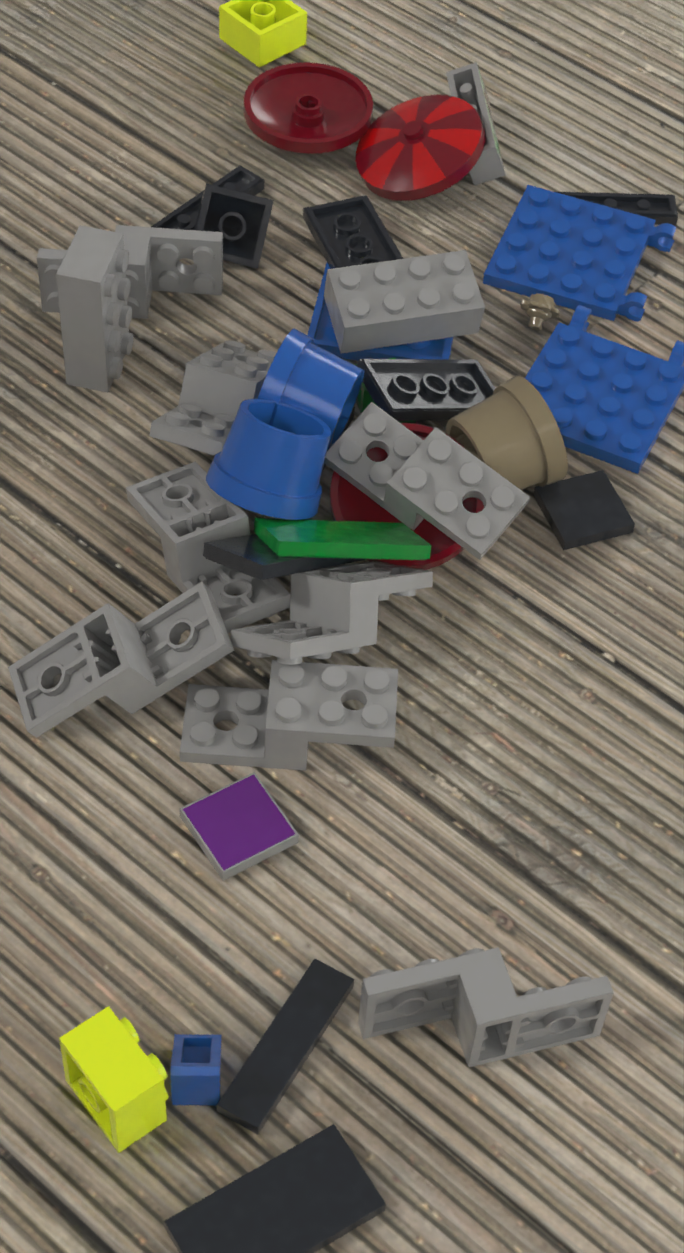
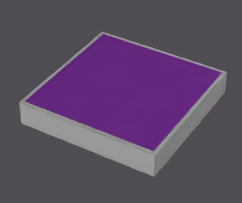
(239, 826)

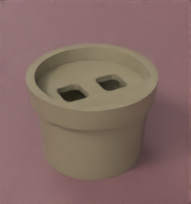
(514, 435)

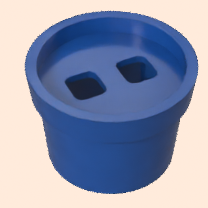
(313, 382)
(272, 460)

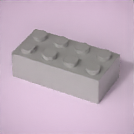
(403, 301)
(94, 308)

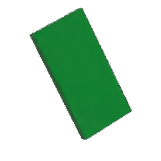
(341, 539)

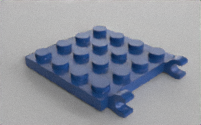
(575, 253)
(605, 393)

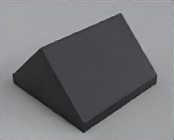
(240, 218)

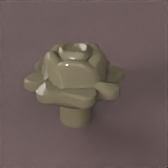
(539, 309)

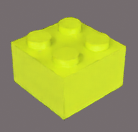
(262, 28)
(115, 1077)

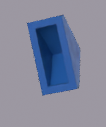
(196, 1069)

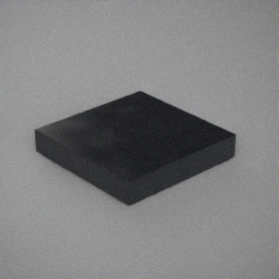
(583, 510)

